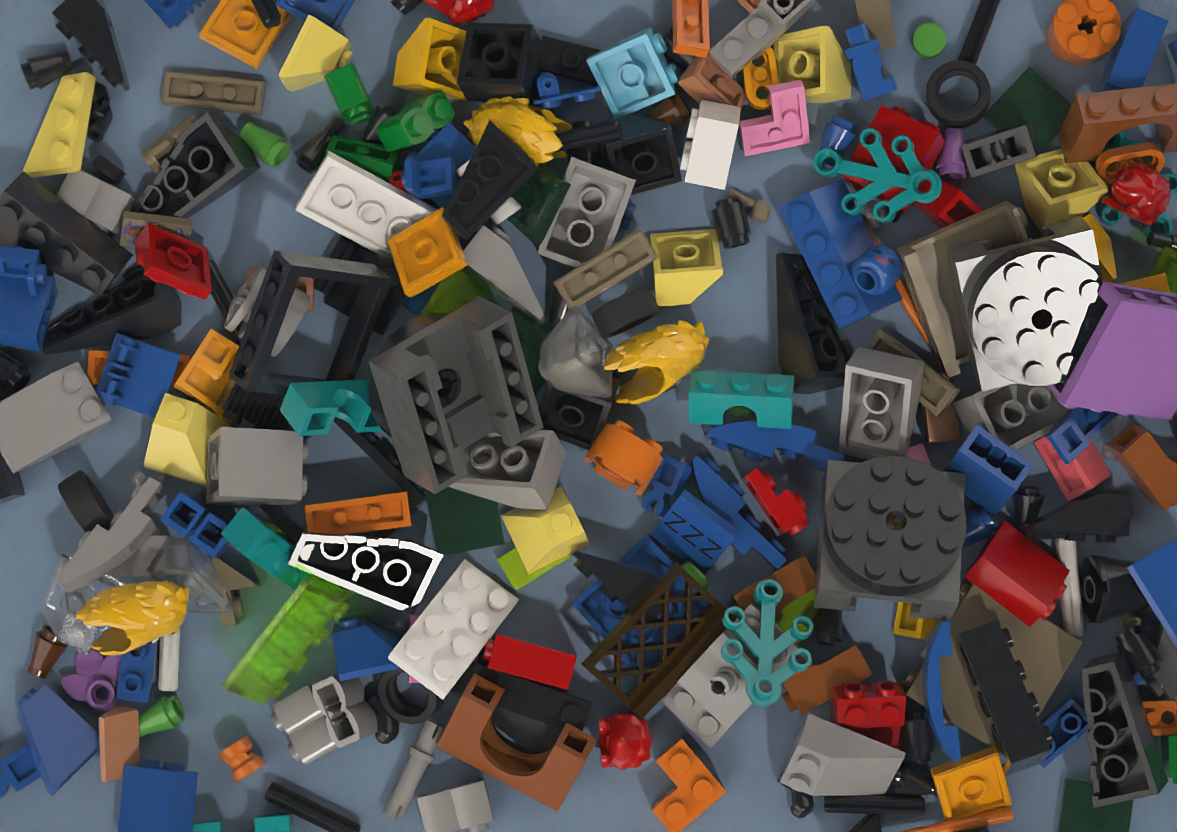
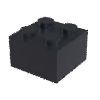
(499, 61)

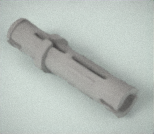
(419, 757)

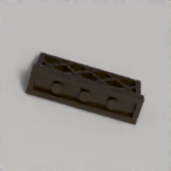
(674, 655)

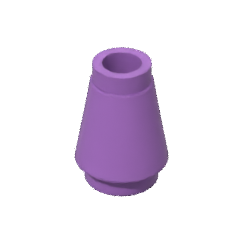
(951, 159)

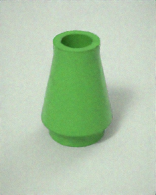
(265, 144)
(161, 716)

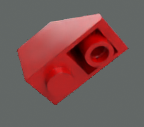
(949, 207)

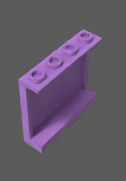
(1129, 356)

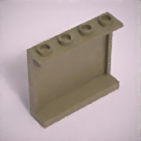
(931, 280)
(1040, 648)

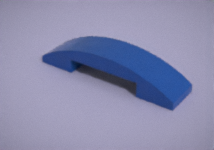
(1075, 429)
(939, 646)

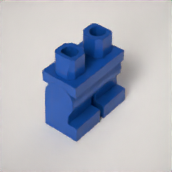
(867, 63)
(195, 518)

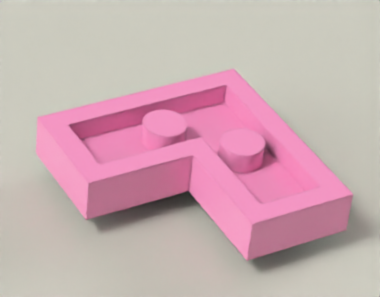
(783, 128)

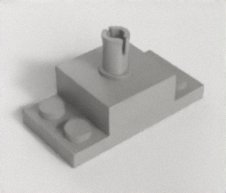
(713, 691)

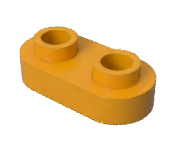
(760, 78)

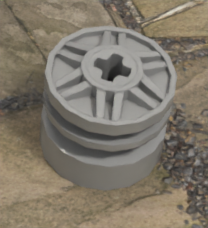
(244, 301)

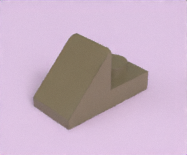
(232, 580)

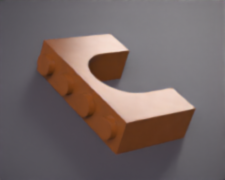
(1103, 114)
(1147, 465)
(814, 685)
(540, 776)

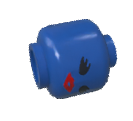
(877, 270)

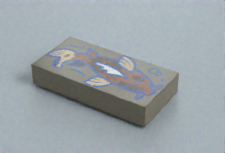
(134, 223)

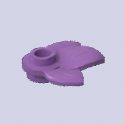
(91, 674)

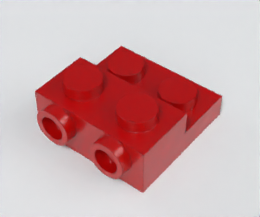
(174, 261)
(784, 510)
(870, 710)

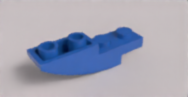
(762, 441)
(727, 501)
(1068, 721)

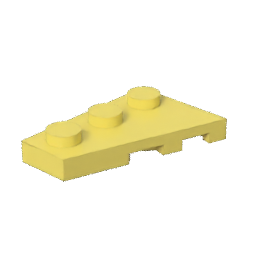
(64, 128)

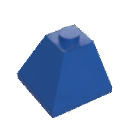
(362, 647)

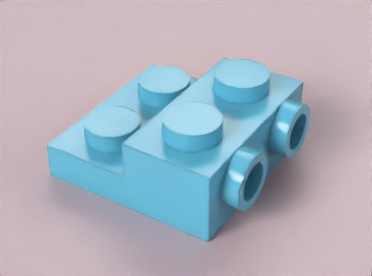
(634, 73)

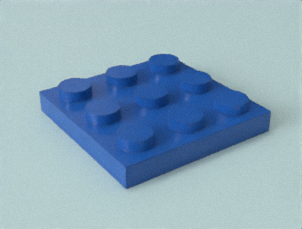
(606, 615)

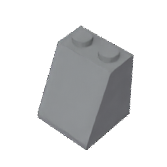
(255, 467)

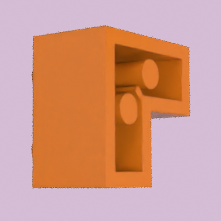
(694, 788)

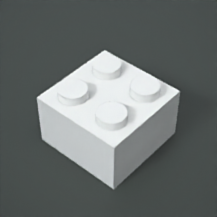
(714, 136)

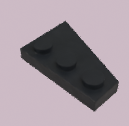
(488, 182)

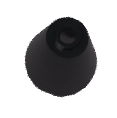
(1108, 589)

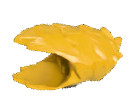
(525, 125)
(662, 359)
(136, 613)

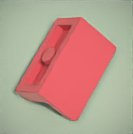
(1080, 474)

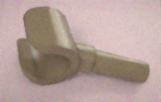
(760, 209)
(1134, 618)

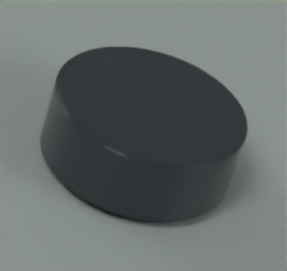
(108, 169)

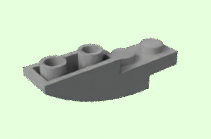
(757, 33)
(105, 550)

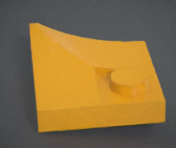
(209, 372)

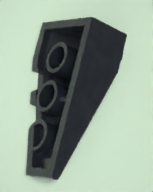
(198, 171)
(132, 308)
(806, 331)
(372, 566)
(528, 710)

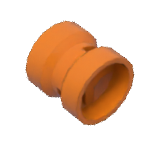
(241, 759)

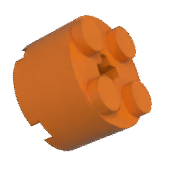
(1079, 46)
(625, 457)

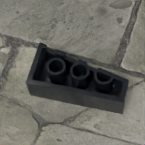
(65, 239)
(1005, 696)
(1119, 735)

